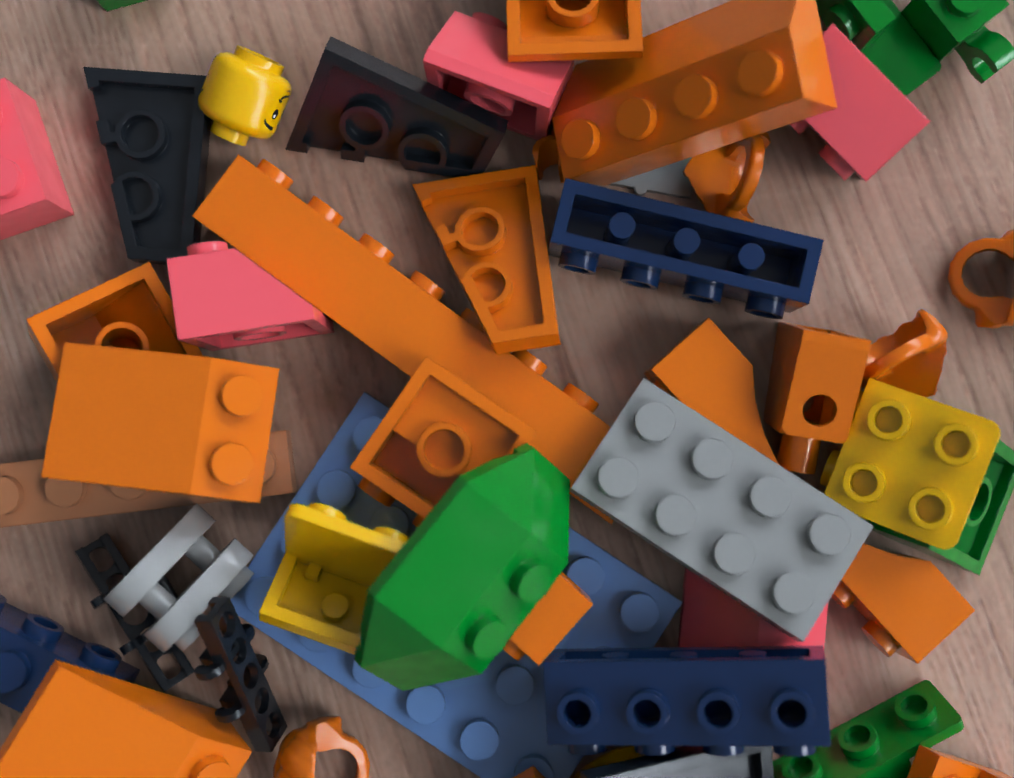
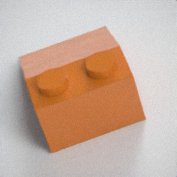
(573, 30)
(161, 422)
(117, 729)

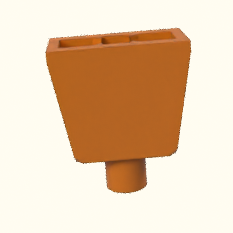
(817, 365)

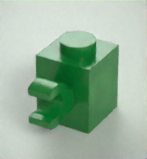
(961, 27)

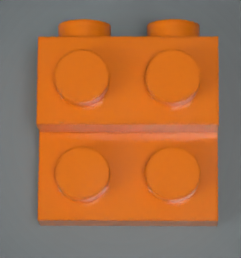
(432, 438)

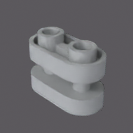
(221, 575)

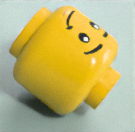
(244, 95)

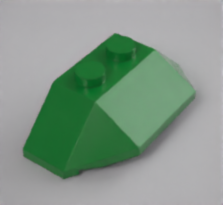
(468, 573)

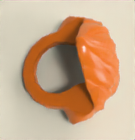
(728, 176)
(989, 311)
(910, 356)
(299, 748)

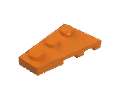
(498, 251)

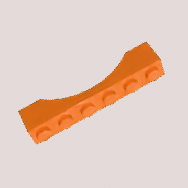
(899, 595)

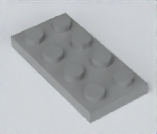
(722, 510)

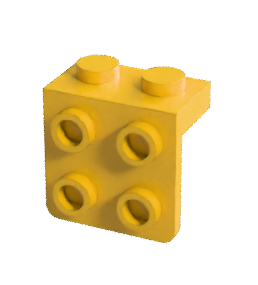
(911, 463)
(327, 574)

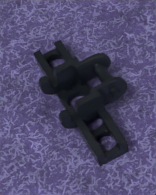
(133, 632)
(246, 675)

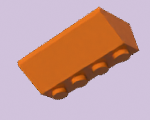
(694, 90)

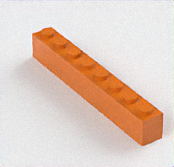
(389, 311)

